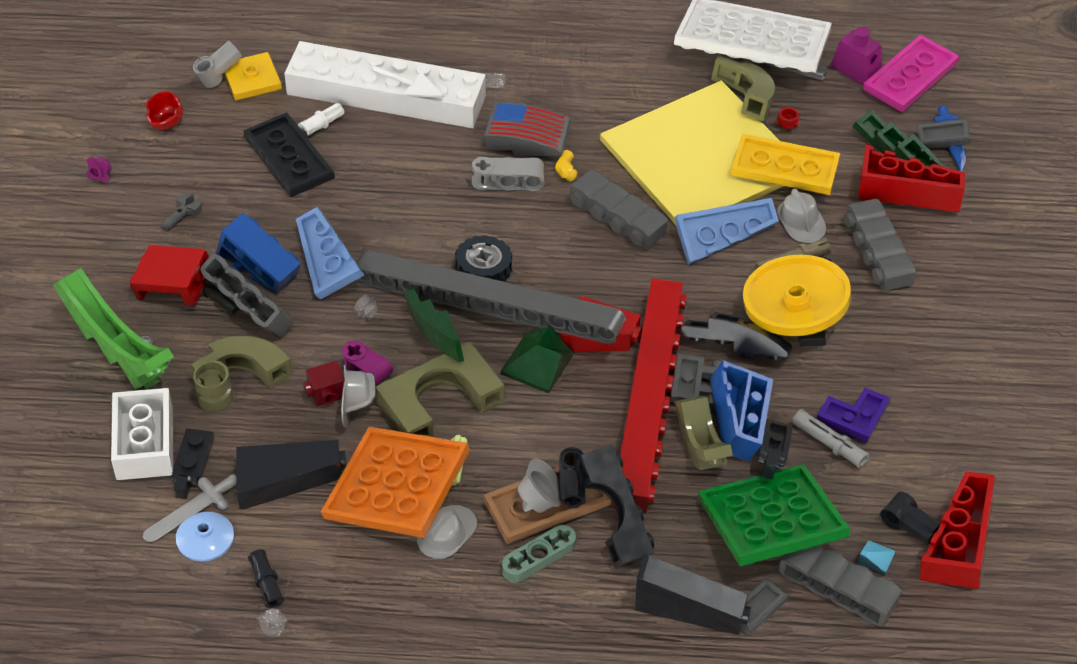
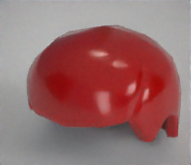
(164, 110)

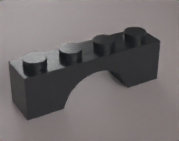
(604, 473)

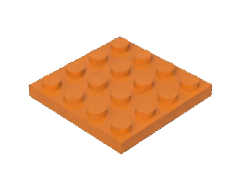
(396, 481)

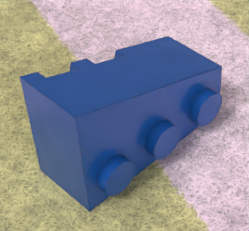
(257, 253)
(741, 407)

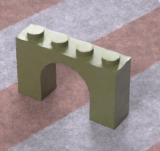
(400, 395)

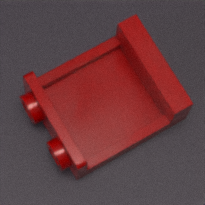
(170, 271)

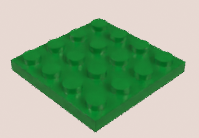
(774, 516)

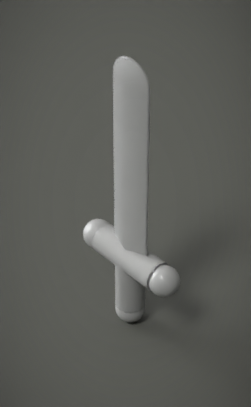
(210, 495)

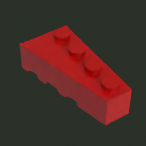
(909, 182)
(960, 541)

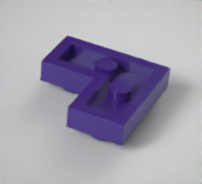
(855, 420)

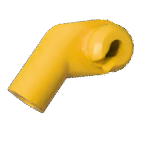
(564, 166)

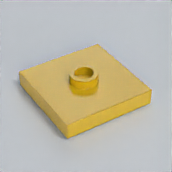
(252, 76)

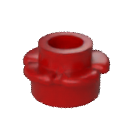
(788, 118)

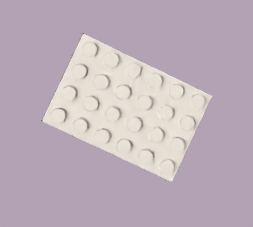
(753, 34)

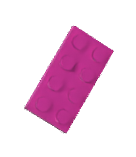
(911, 73)

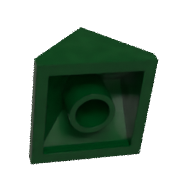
(538, 359)

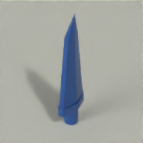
(958, 150)

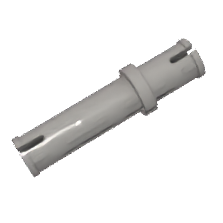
(839, 444)

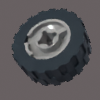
(484, 258)

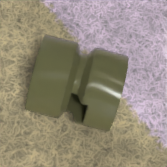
(212, 386)

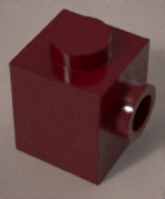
(324, 383)

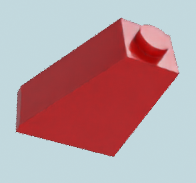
(630, 333)

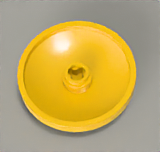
(797, 295)

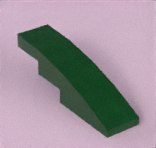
(892, 139)
(435, 326)

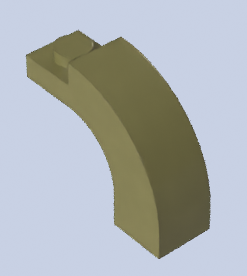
(749, 80)
(250, 355)
(699, 433)

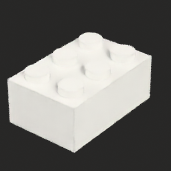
(142, 434)

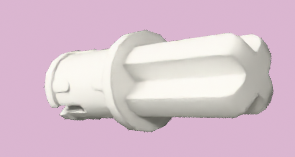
(321, 119)

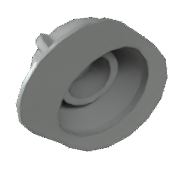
(801, 217)
(357, 392)
(539, 487)
(448, 532)

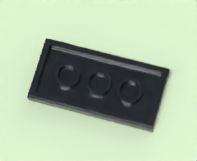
(289, 154)

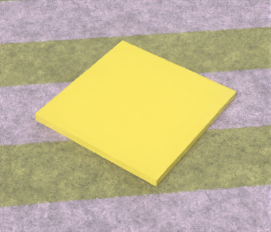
(688, 150)

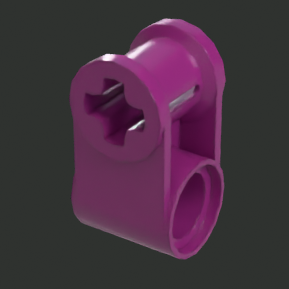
(361, 358)

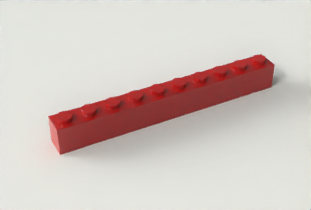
(649, 388)

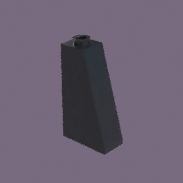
(285, 469)
(688, 597)

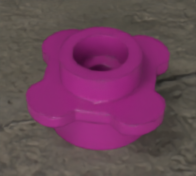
(98, 169)

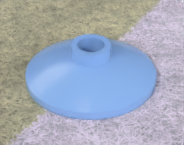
(205, 545)

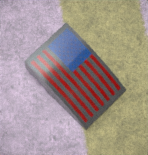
(526, 129)

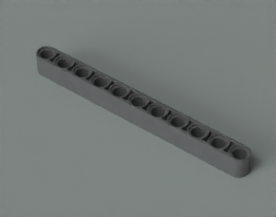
(492, 297)

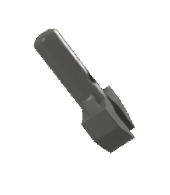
(185, 207)

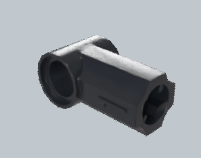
(571, 487)
(905, 514)

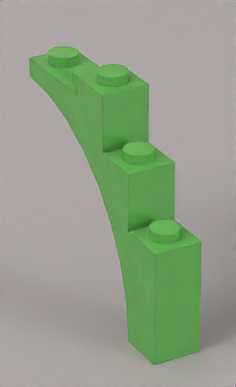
(117, 341)

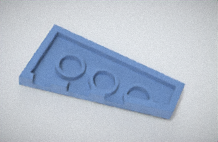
(718, 228)
(326, 255)

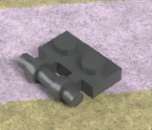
(688, 377)

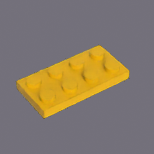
(785, 164)

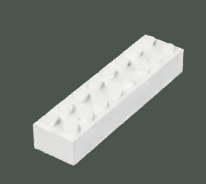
(348, 79)

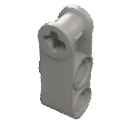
(508, 174)

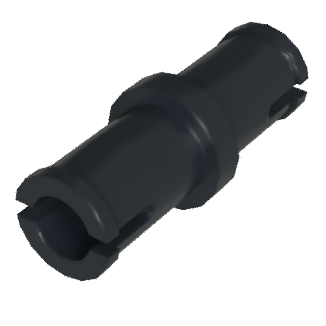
(266, 578)

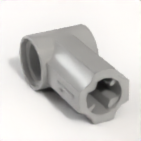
(211, 68)

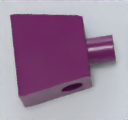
(858, 55)

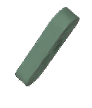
(532, 564)

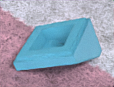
(876, 557)

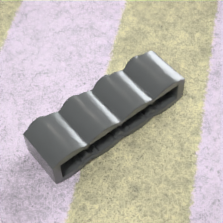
(620, 210)
(880, 244)
(246, 295)
(843, 582)

